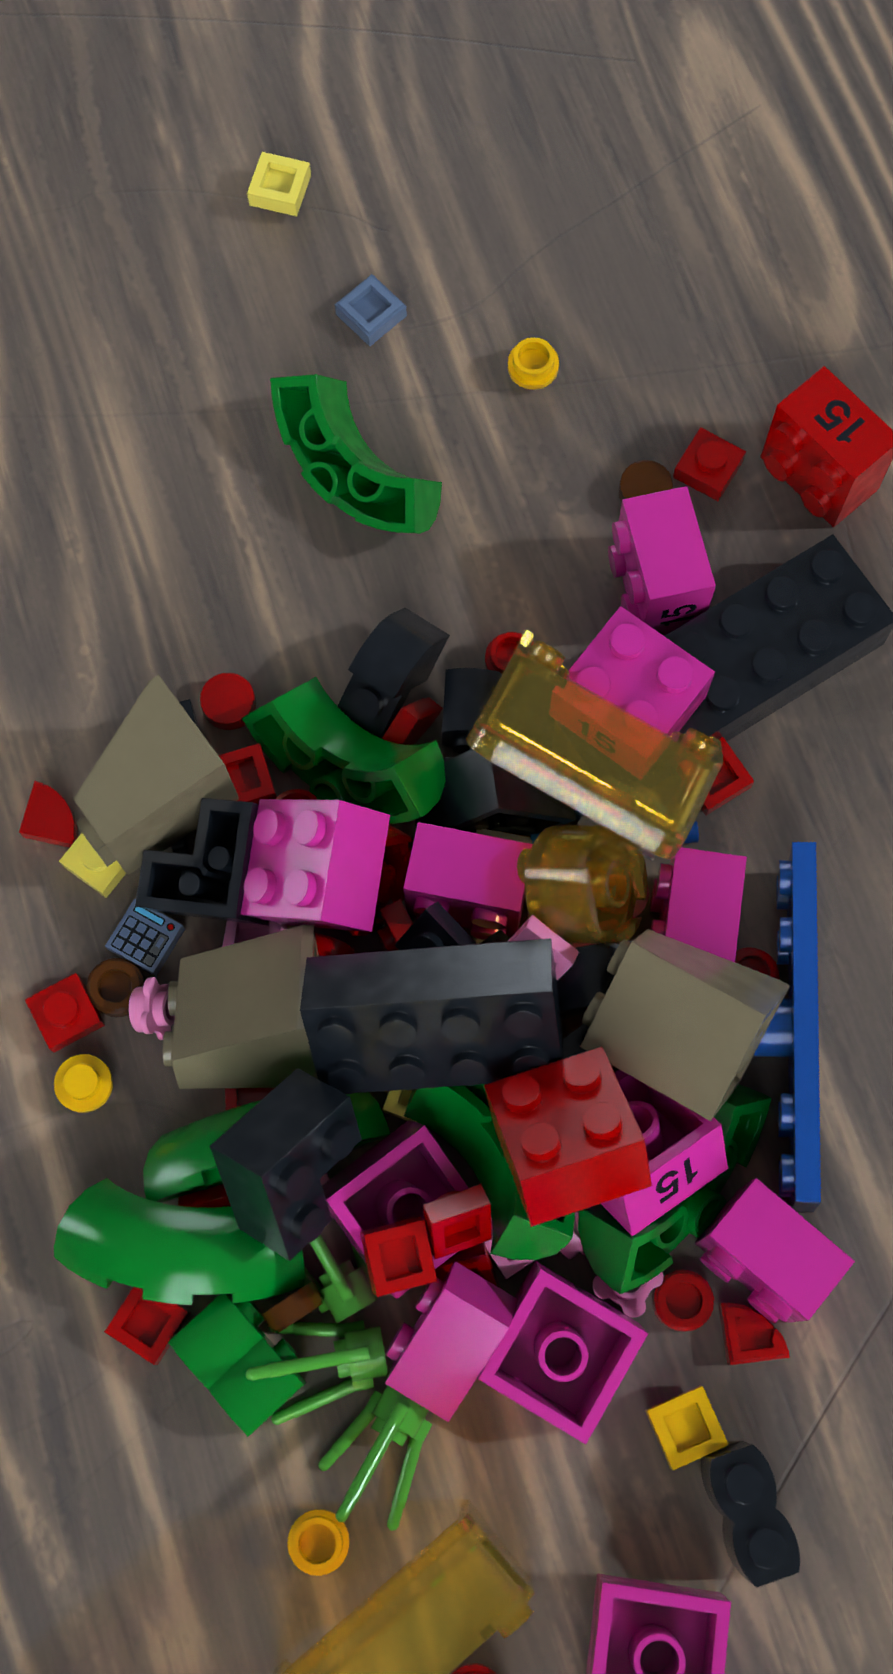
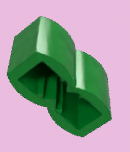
(221, 1348)

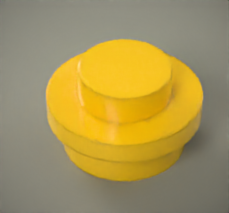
(533, 363)
(83, 1083)
(318, 1542)

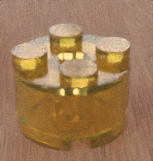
(584, 883)

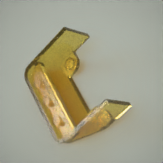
(594, 751)
(429, 1609)

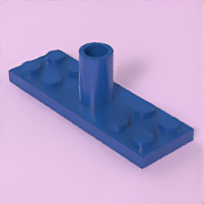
(796, 1029)

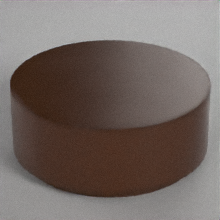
(644, 478)
(112, 984)
(293, 1308)

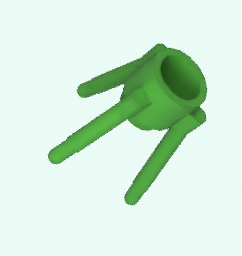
(344, 1287)
(356, 1356)
(395, 1421)

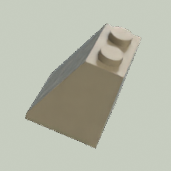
(150, 781)
(241, 1013)
(681, 1019)

